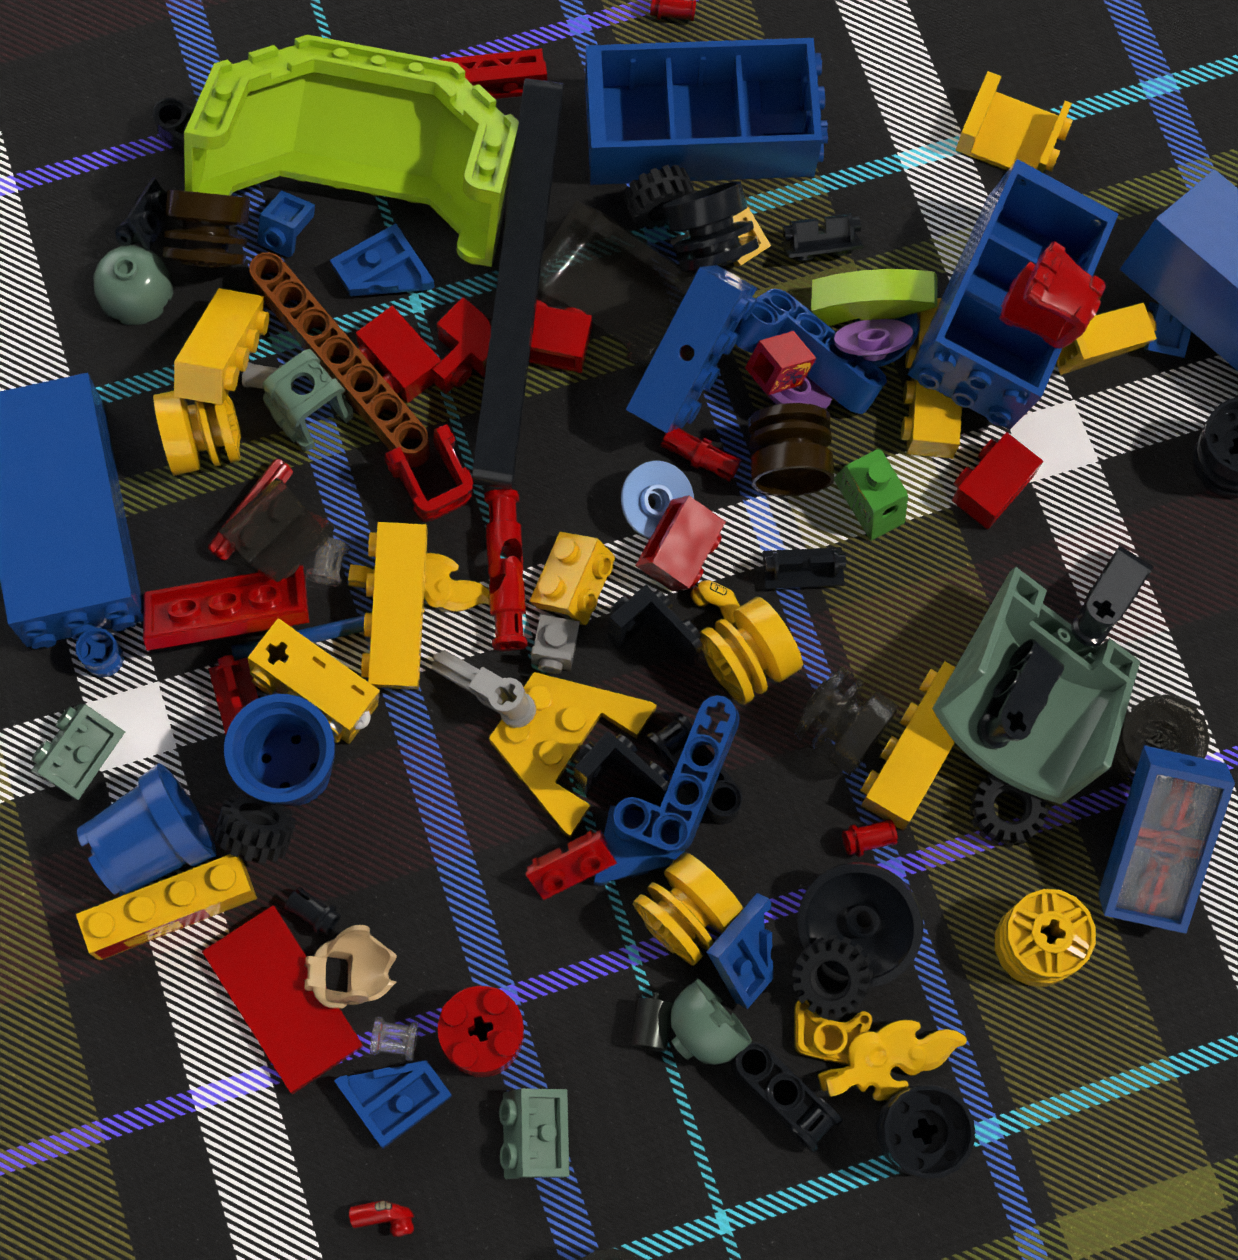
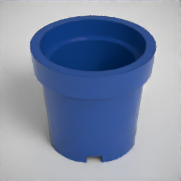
(268, 729)
(146, 834)

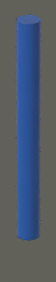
(314, 634)

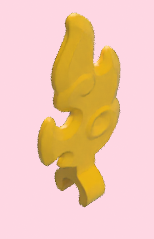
(439, 587)
(876, 1053)

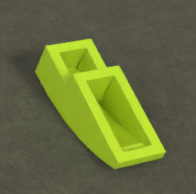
(873, 294)

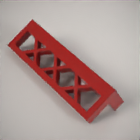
(499, 78)

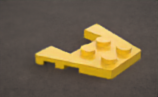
(550, 741)

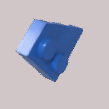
(382, 266)
(633, 855)
(744, 953)
(394, 1098)

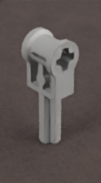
(500, 694)

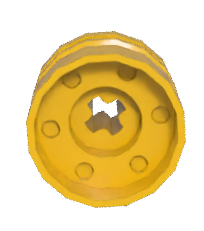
(196, 428)
(756, 646)
(684, 912)
(1025, 949)

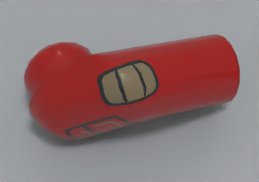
(383, 1212)

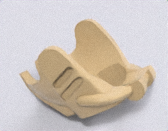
(367, 968)

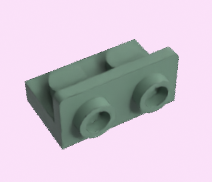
(76, 749)
(535, 1133)

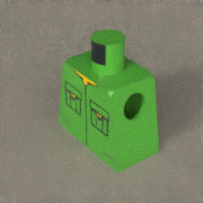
(870, 490)

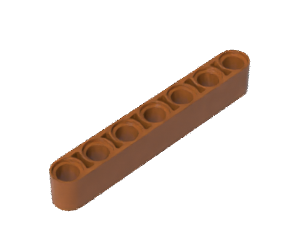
(335, 342)

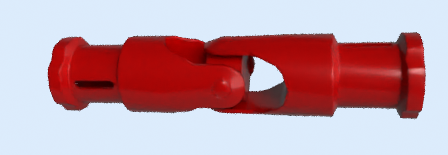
(505, 574)

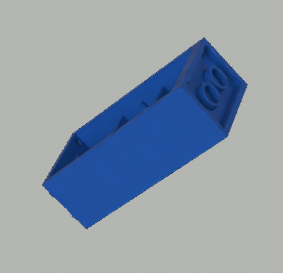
(705, 107)
(1192, 263)
(966, 346)
(62, 516)

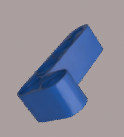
(842, 375)
(685, 772)

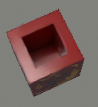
(780, 363)

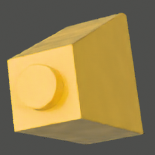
(1109, 337)

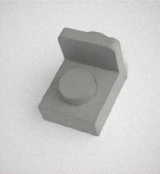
(554, 644)

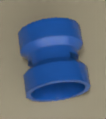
(94, 645)

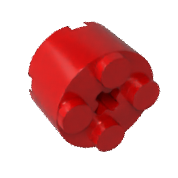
(459, 1020)

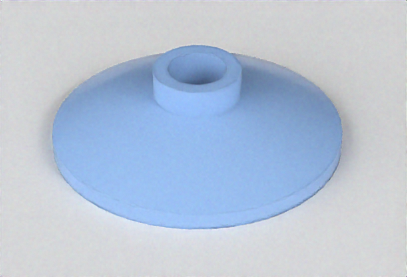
(654, 479)

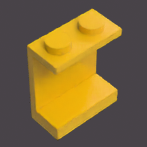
(1009, 129)

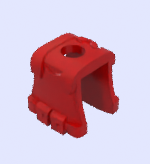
(1053, 298)
(446, 502)

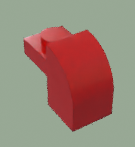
(468, 336)

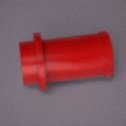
(673, 8)
(869, 837)

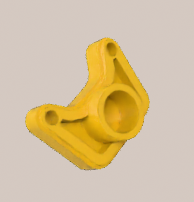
(824, 1037)

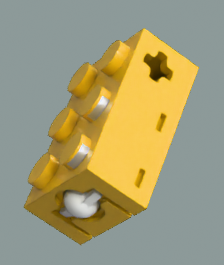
(314, 676)

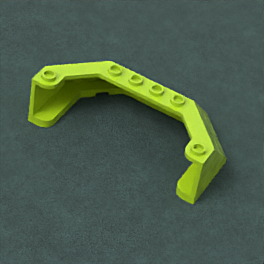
(361, 125)

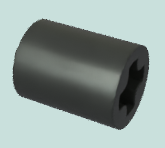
(652, 1023)

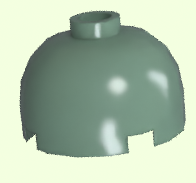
(132, 284)
(706, 1027)

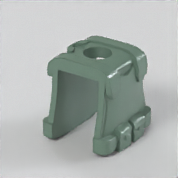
(291, 408)

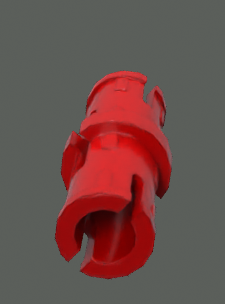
(701, 453)

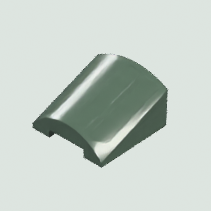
(1084, 711)

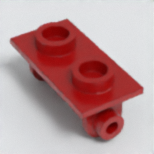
(232, 687)
(562, 870)

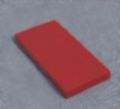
(222, 608)
(266, 981)

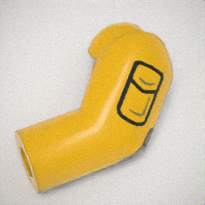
(718, 595)

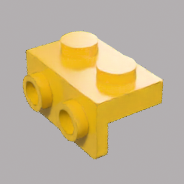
(573, 576)

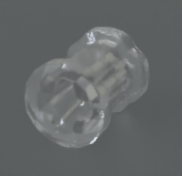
(328, 563)
(383, 1029)

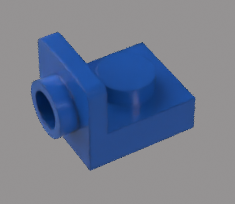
(283, 222)
(1170, 333)

